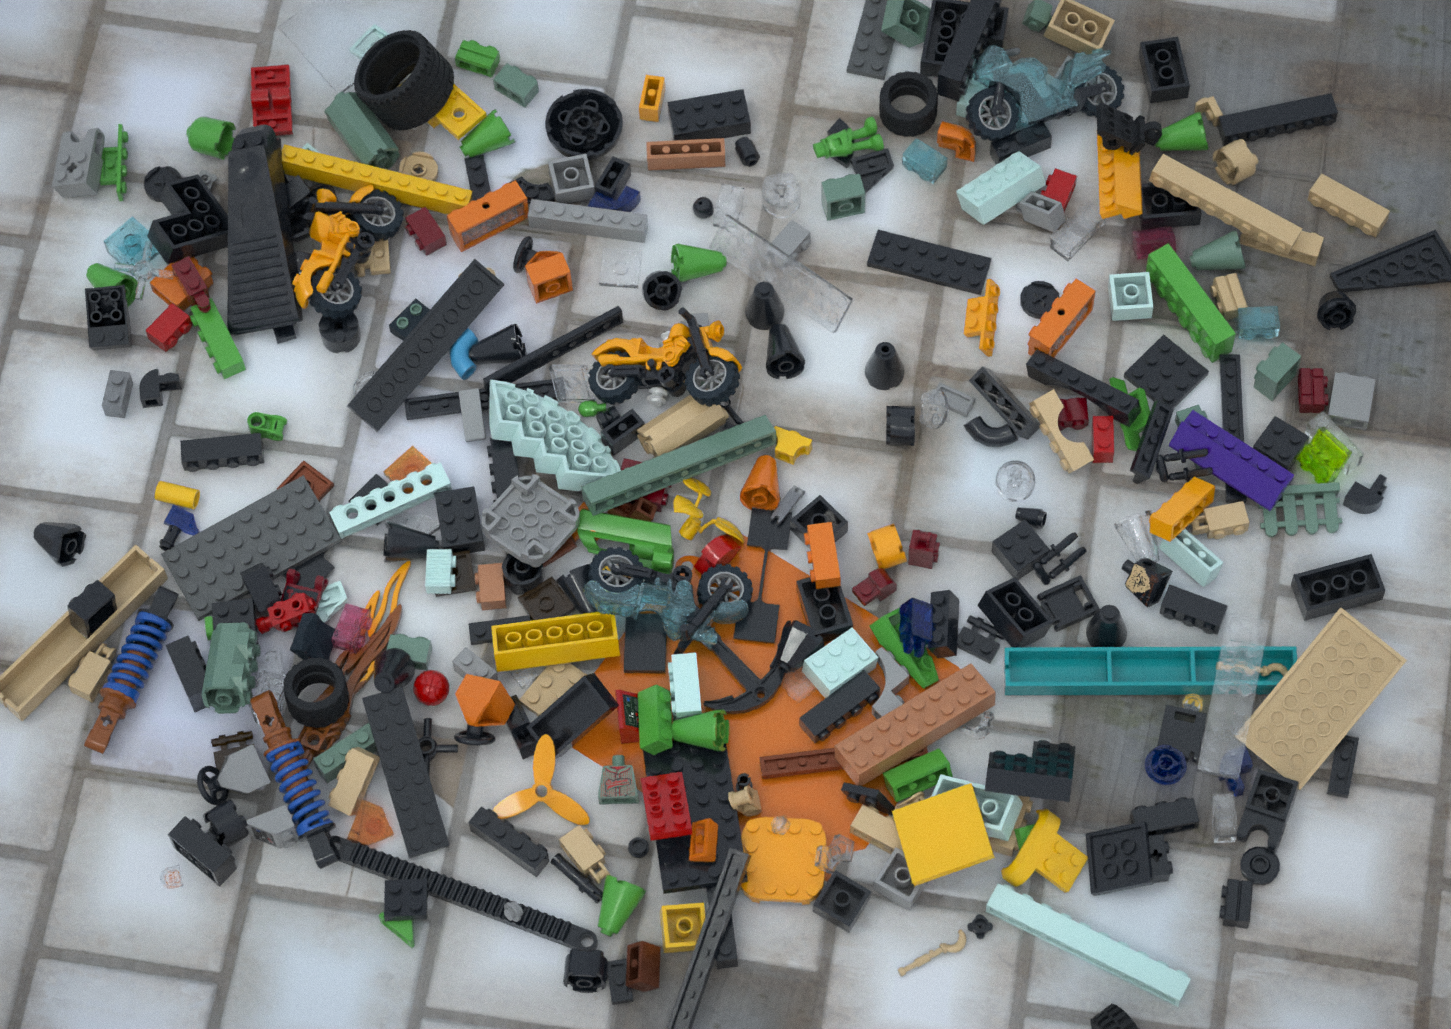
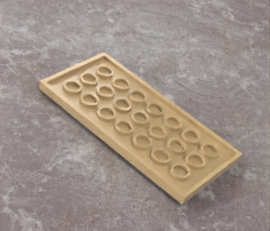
(1321, 697)

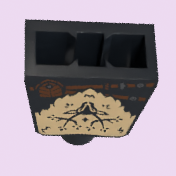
(1146, 580)

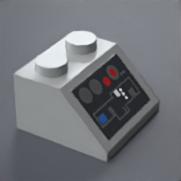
(274, 828)

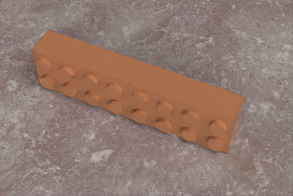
(915, 725)

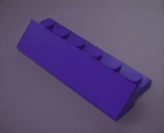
(1233, 460)

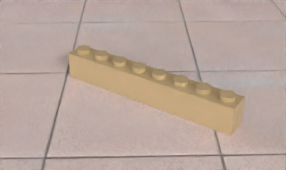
(1225, 204)

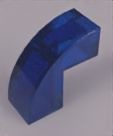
(626, 202)

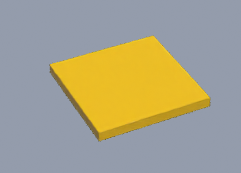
(943, 834)

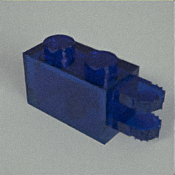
(915, 625)

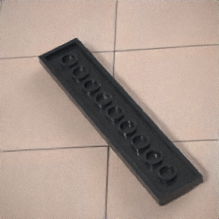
(425, 345)

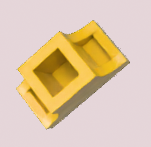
(791, 445)

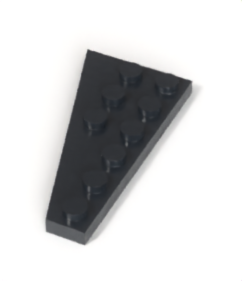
(1408, 264)

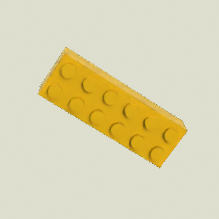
(555, 641)

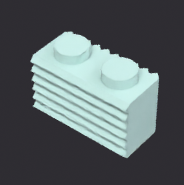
(439, 571)

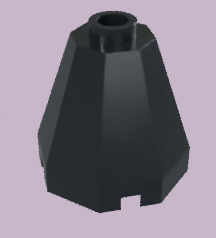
(60, 541)
(796, 645)

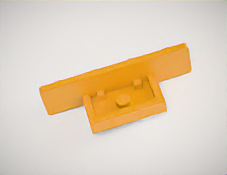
(981, 317)

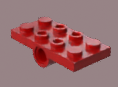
(272, 98)
(666, 806)

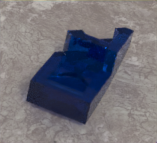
(182, 519)

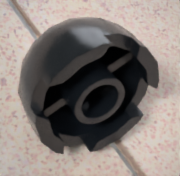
(661, 290)

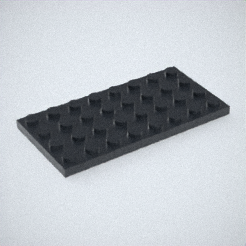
(707, 788)

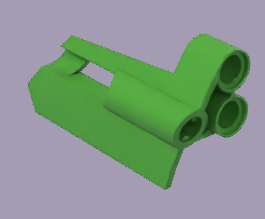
(646, 539)

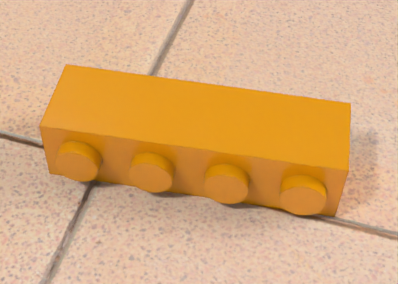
(1181, 509)

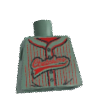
(618, 783)

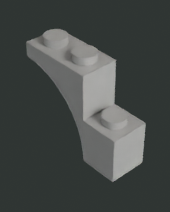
(895, 679)

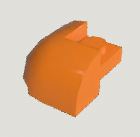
(958, 139)

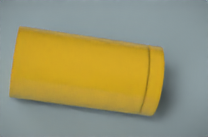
(177, 494)

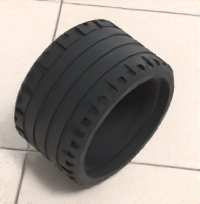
(419, 95)

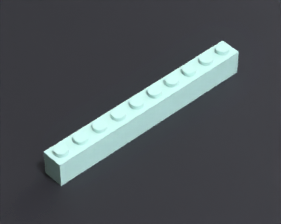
(1088, 944)

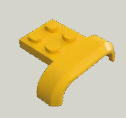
(1046, 854)

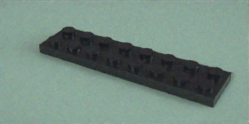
(405, 772)

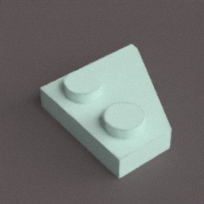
(331, 601)

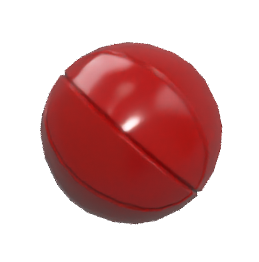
(431, 687)

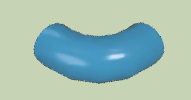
(460, 355)

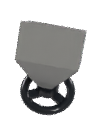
(240, 773)

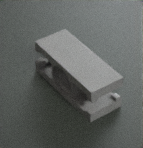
(472, 415)

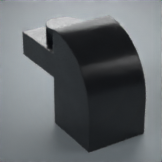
(154, 384)
(1366, 500)

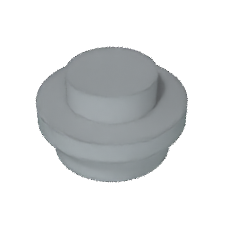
(513, 911)

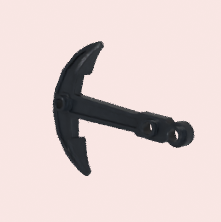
(747, 679)

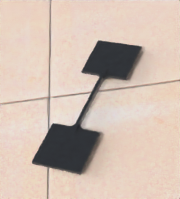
(318, 564)
(761, 617)

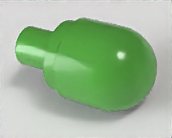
(590, 408)

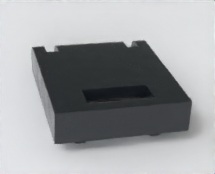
(1064, 606)
(1182, 734)

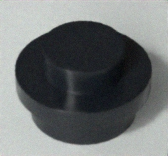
(638, 847)

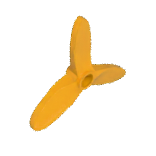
(543, 774)

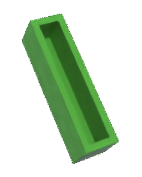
(218, 341)

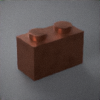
(643, 966)

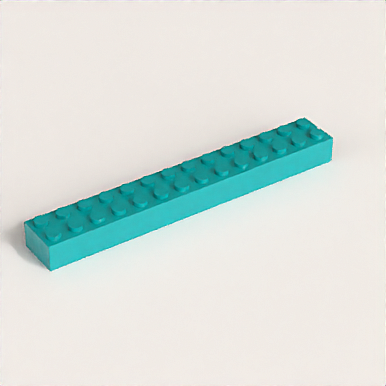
(1125, 670)

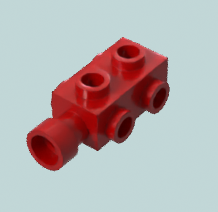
(285, 614)

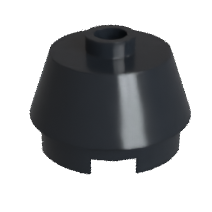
(1336, 310)

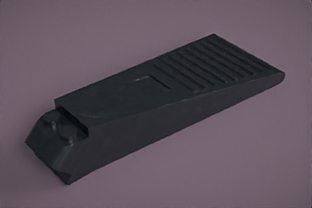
(259, 236)

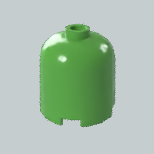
(211, 136)

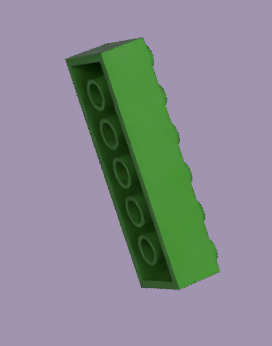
(1190, 303)

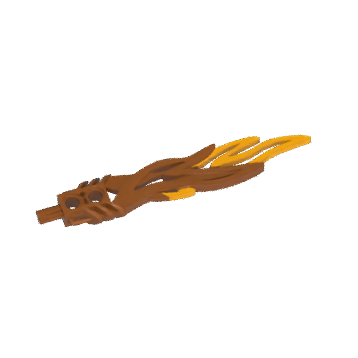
(365, 664)

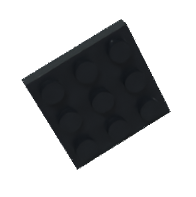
(1166, 372)
(1119, 858)

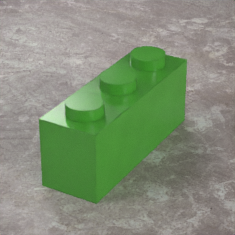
(655, 719)
(916, 775)

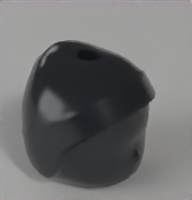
(703, 208)

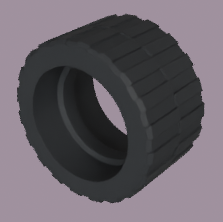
(908, 123)
(312, 672)

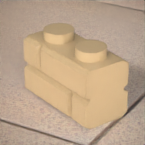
(1228, 295)

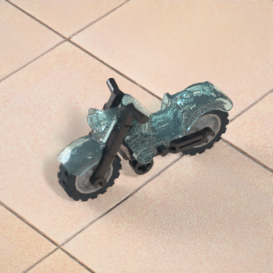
(668, 595)

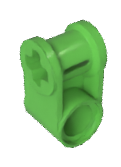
(270, 427)

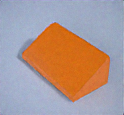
(703, 841)

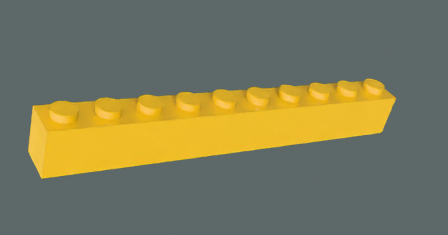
(354, 175)

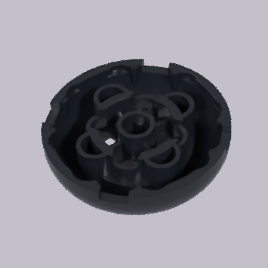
(586, 107)

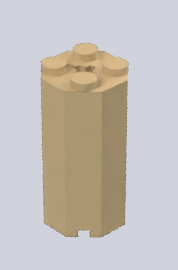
(680, 426)

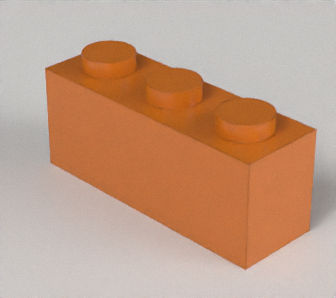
(822, 555)

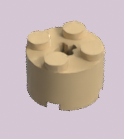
(1235, 162)

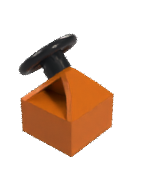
(545, 271)
(482, 704)

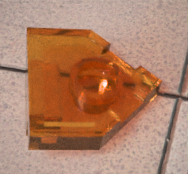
(369, 825)

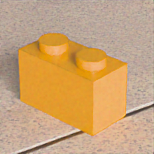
(652, 98)

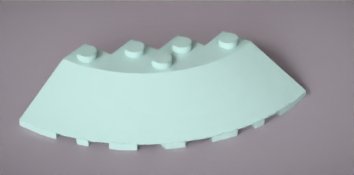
(549, 436)

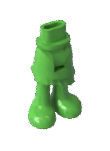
(841, 145)

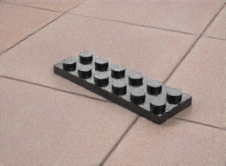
(929, 262)

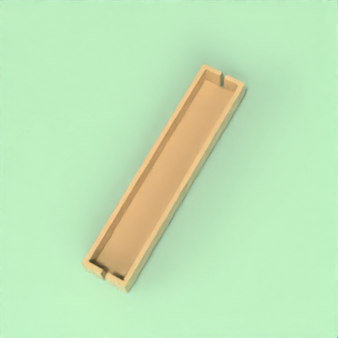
(62, 646)

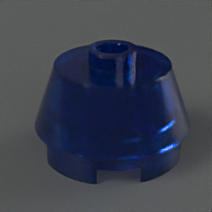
(1165, 765)

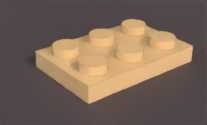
(550, 686)

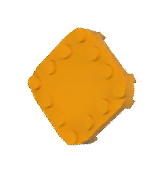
(783, 864)

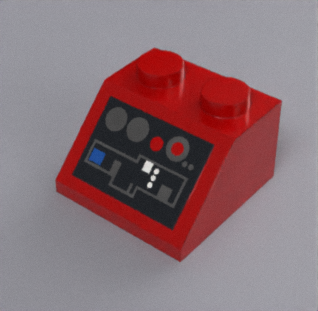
(628, 716)

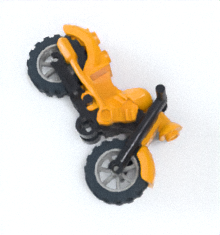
(341, 246)
(683, 359)

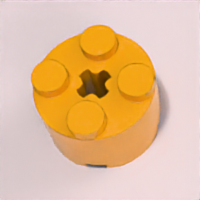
(887, 546)

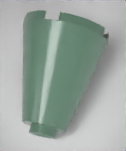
(1219, 254)

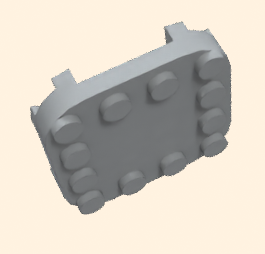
(530, 520)

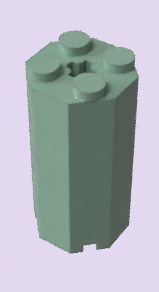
(361, 131)

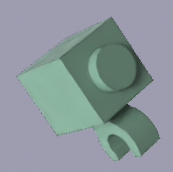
(1037, 15)

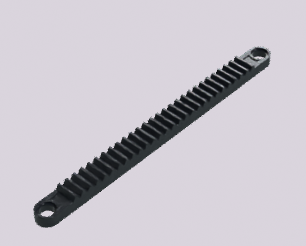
(464, 895)

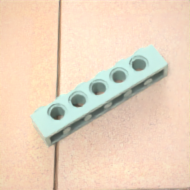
(384, 510)

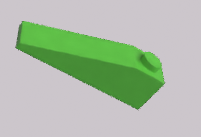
(887, 633)

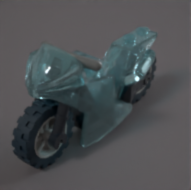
(1031, 95)

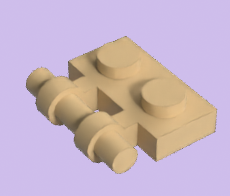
(379, 260)

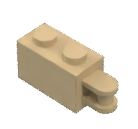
(1222, 521)
(92, 673)
(584, 853)

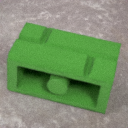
(477, 58)

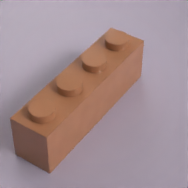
(686, 154)

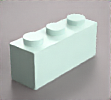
(1192, 557)

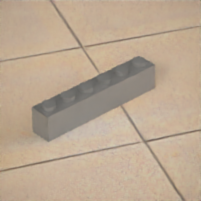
(588, 220)

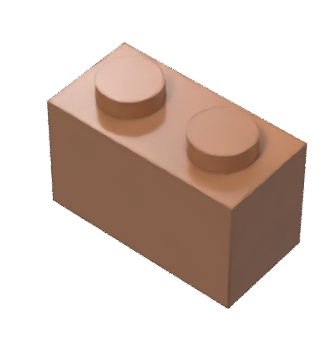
(491, 586)

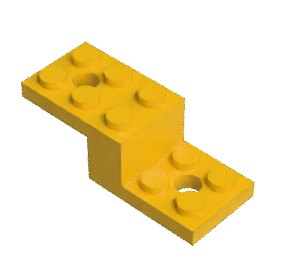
(458, 102)

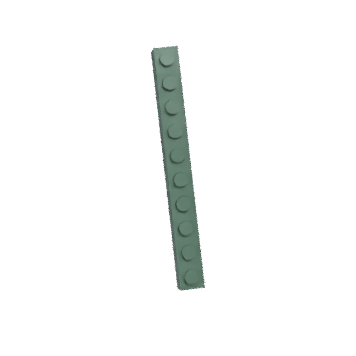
(678, 465)

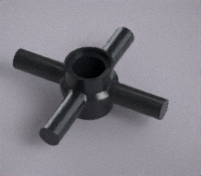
(436, 748)

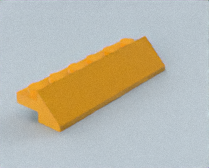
(1119, 182)

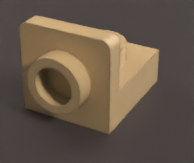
(1210, 108)

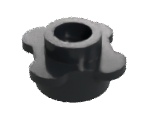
(980, 932)

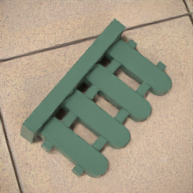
(1307, 493)

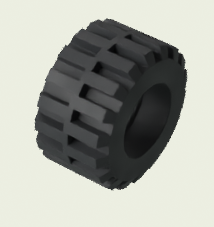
(1112, 1018)

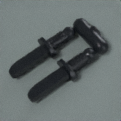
(1186, 474)
(1064, 564)

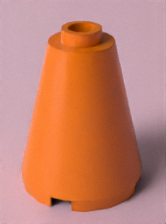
(762, 485)

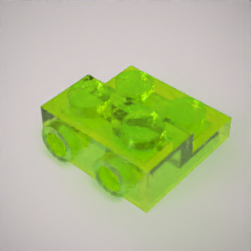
(1324, 456)

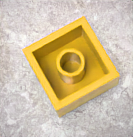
(681, 926)

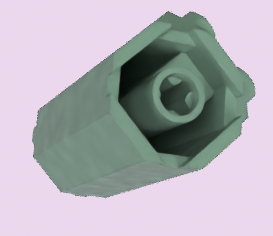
(230, 666)

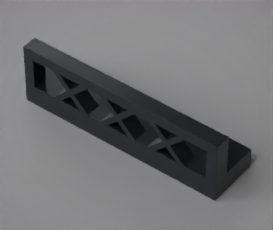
(1151, 441)

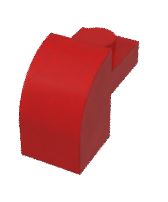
(718, 551)

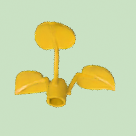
(692, 523)

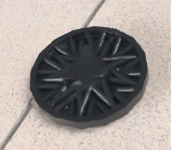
(1259, 865)

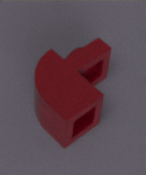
(876, 585)

